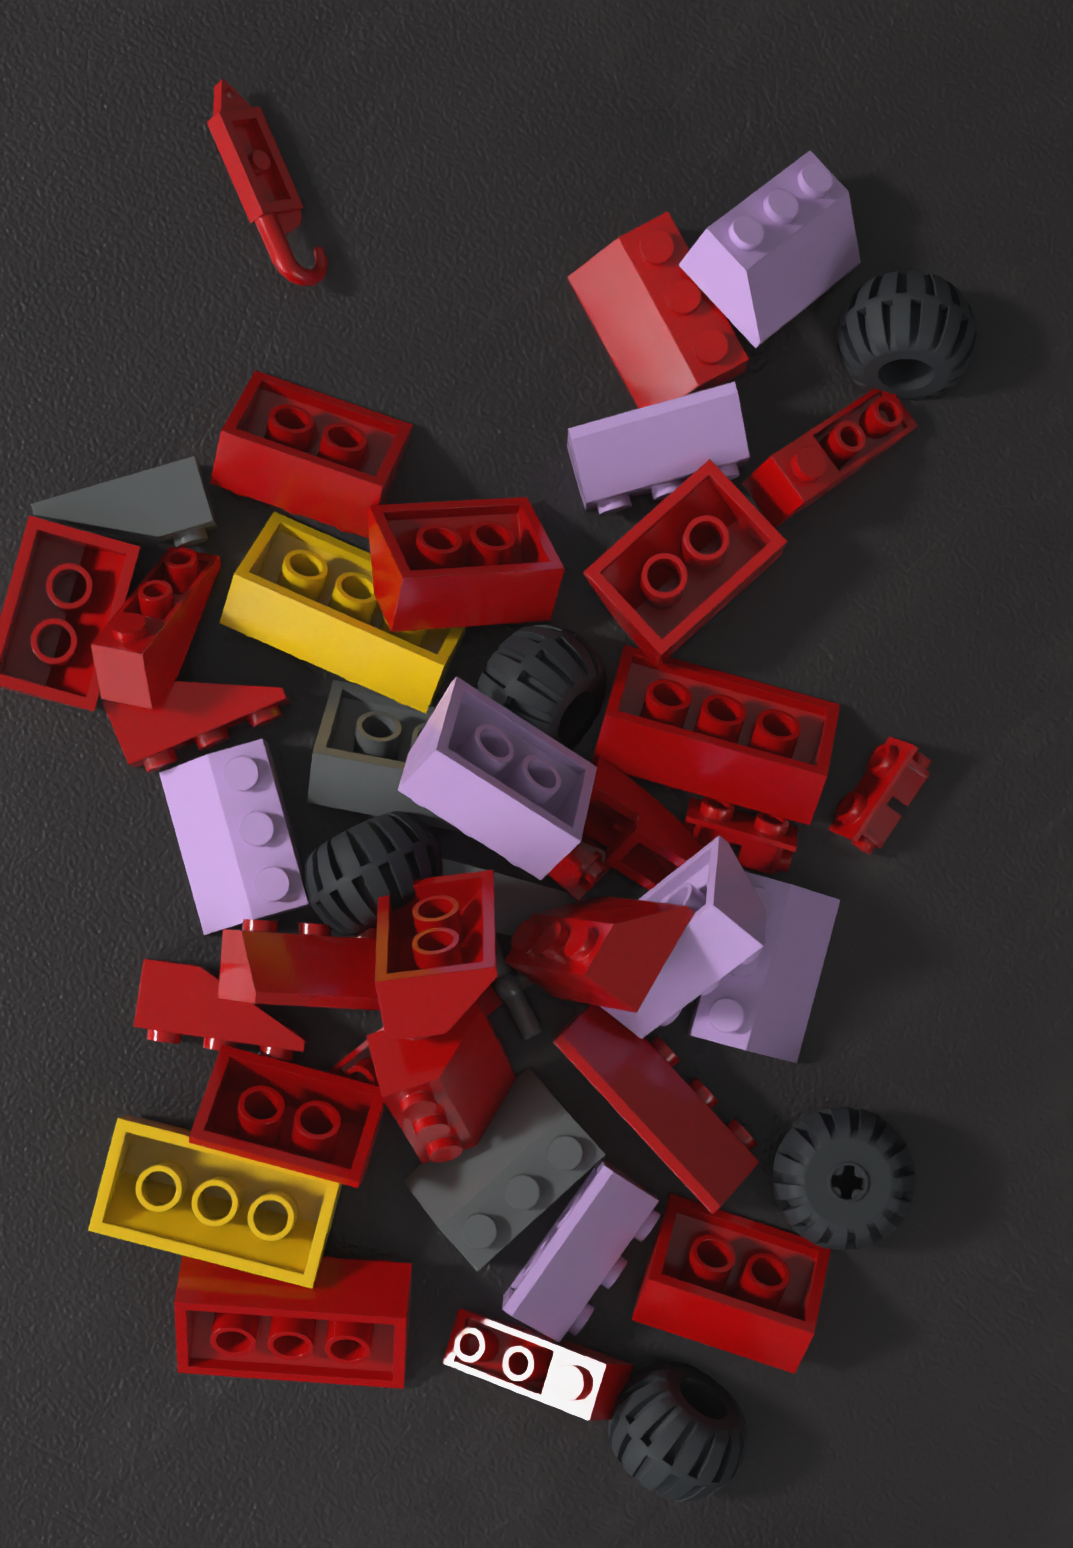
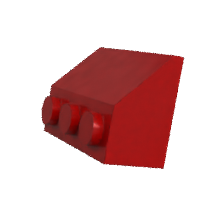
(655, 317)
(309, 453)
(684, 562)
(462, 563)
(56, 606)
(599, 949)
(435, 954)
(298, 967)
(444, 1085)
(289, 1116)
(732, 1284)

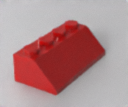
(718, 735)
(660, 1105)
(264, 1328)

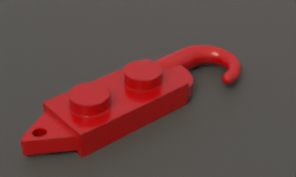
(261, 181)

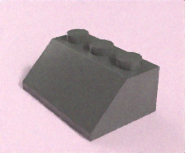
(365, 752)
(512, 1174)

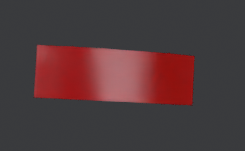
(636, 828)

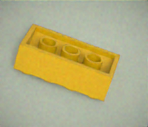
(321, 607)
(212, 1203)

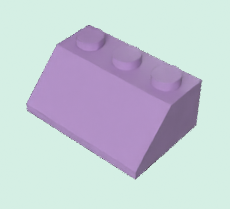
(777, 249)
(657, 447)
(499, 780)
(235, 836)
(718, 938)
(770, 1000)
(581, 1252)

